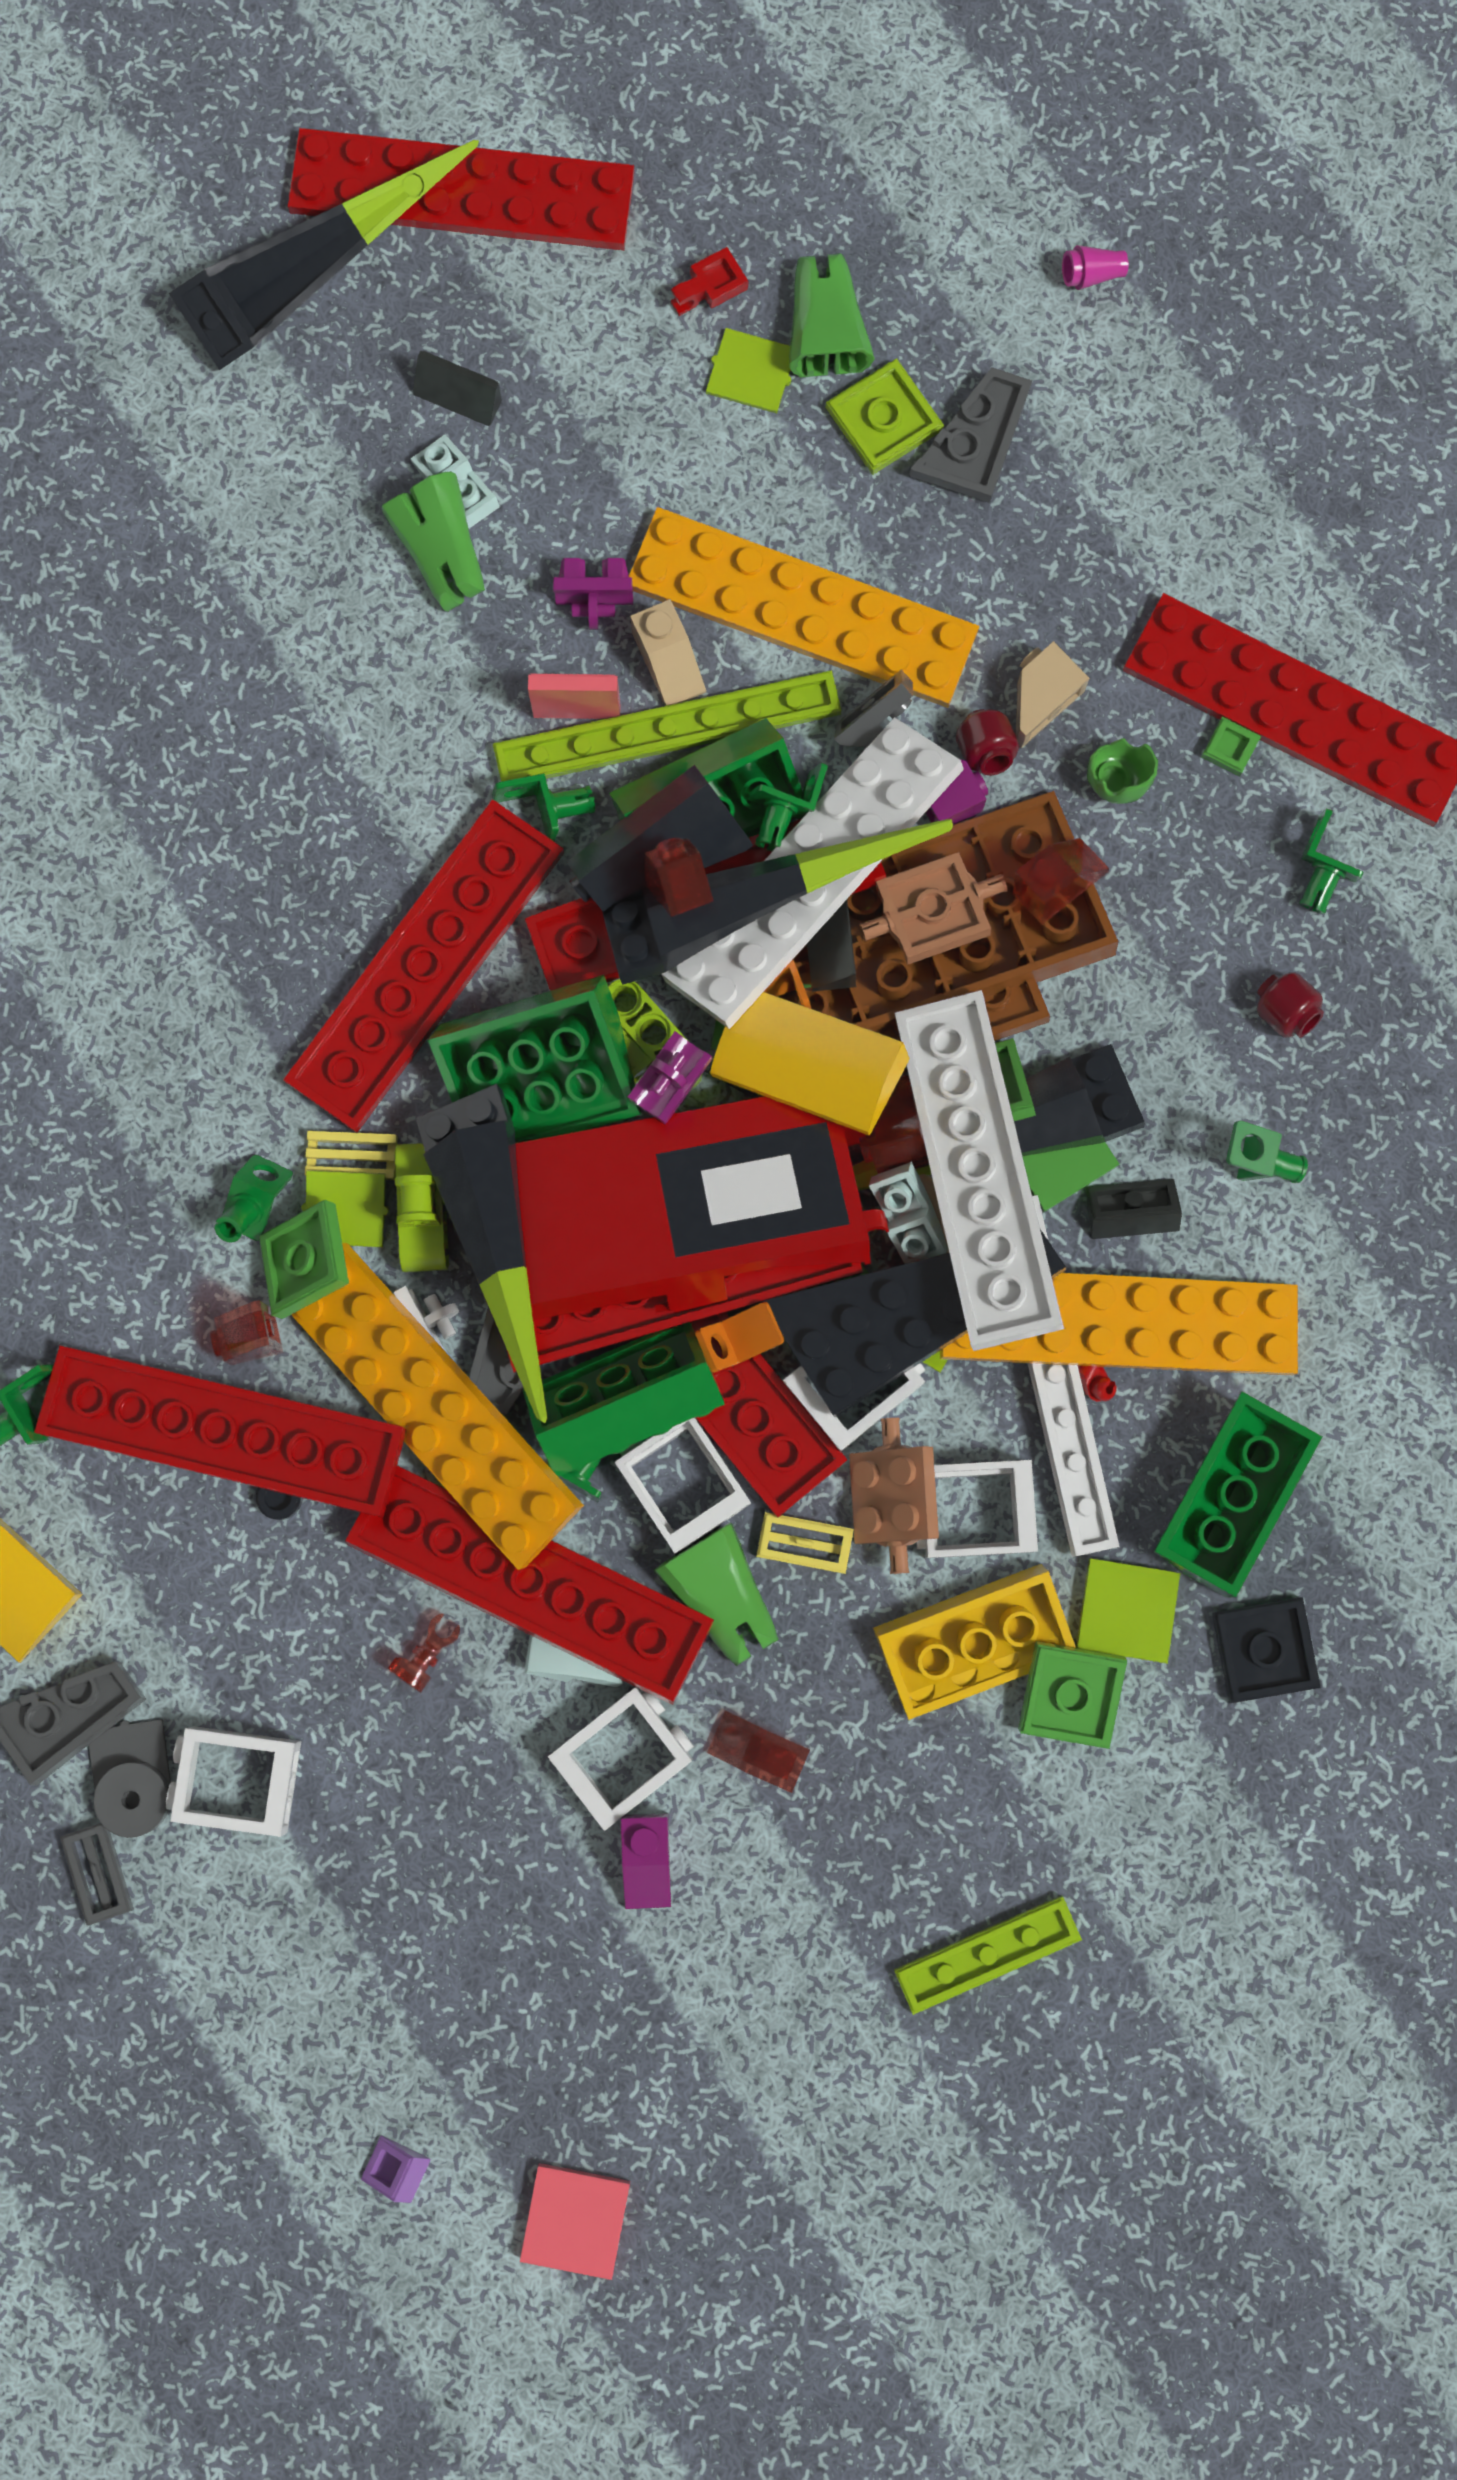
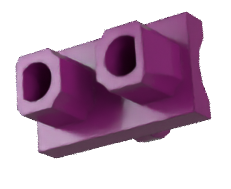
(593, 595)
(670, 1077)

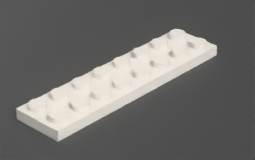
(876, 795)
(978, 1172)

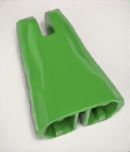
(827, 321)
(438, 538)
(719, 1584)

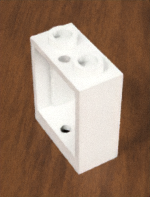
(831, 1425)
(1022, 1510)
(706, 1521)
(584, 1785)
(280, 1788)

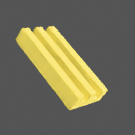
(313, 1153)
(767, 1536)

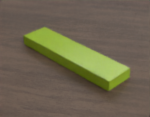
(987, 1954)

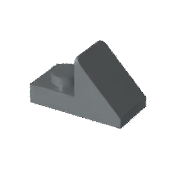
(870, 716)

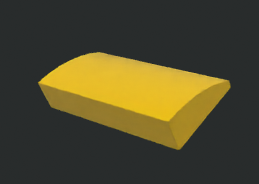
(811, 1062)
(30, 1595)
(972, 1640)

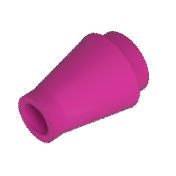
(1091, 266)

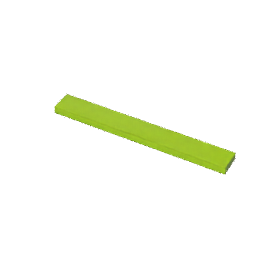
(667, 728)

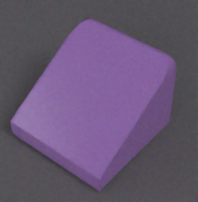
(395, 2170)

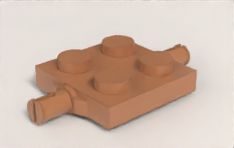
(933, 908)
(894, 1495)

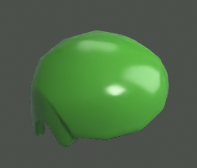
(1122, 771)

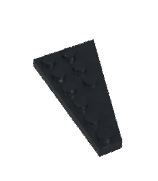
(875, 1325)

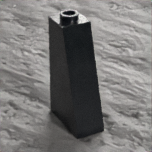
(688, 807)

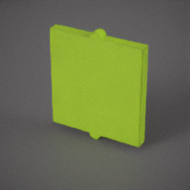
(750, 371)
(358, 1203)

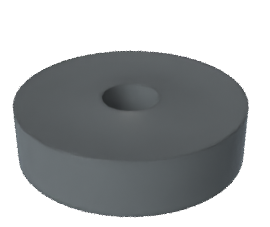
(111, 1799)

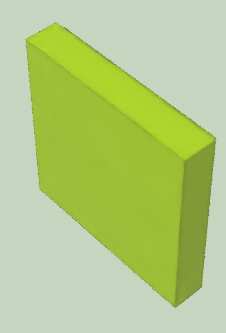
(884, 416)
(1128, 1610)

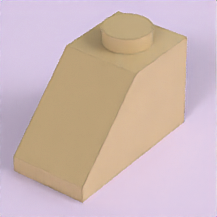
(667, 653)
(1045, 689)

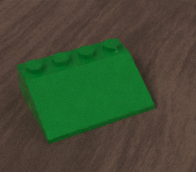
(550, 1054)

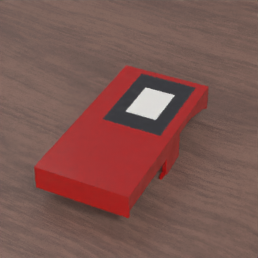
(686, 1203)

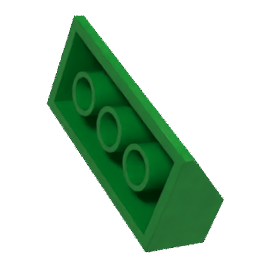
(732, 770)
(624, 1398)
(1237, 1495)

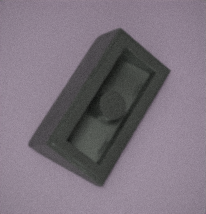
(456, 388)
(832, 954)
(1133, 1208)

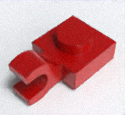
(713, 279)

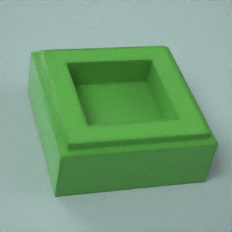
(1230, 746)

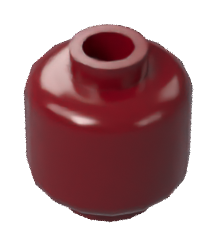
(987, 742)
(1289, 1005)

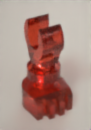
(413, 1671)

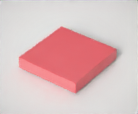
(574, 696)
(575, 2221)

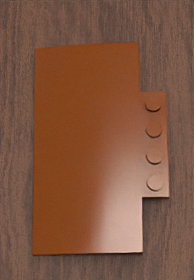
(1001, 964)

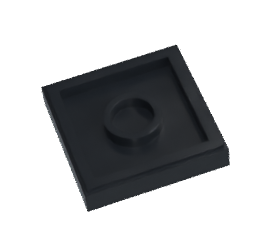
(1266, 1650)

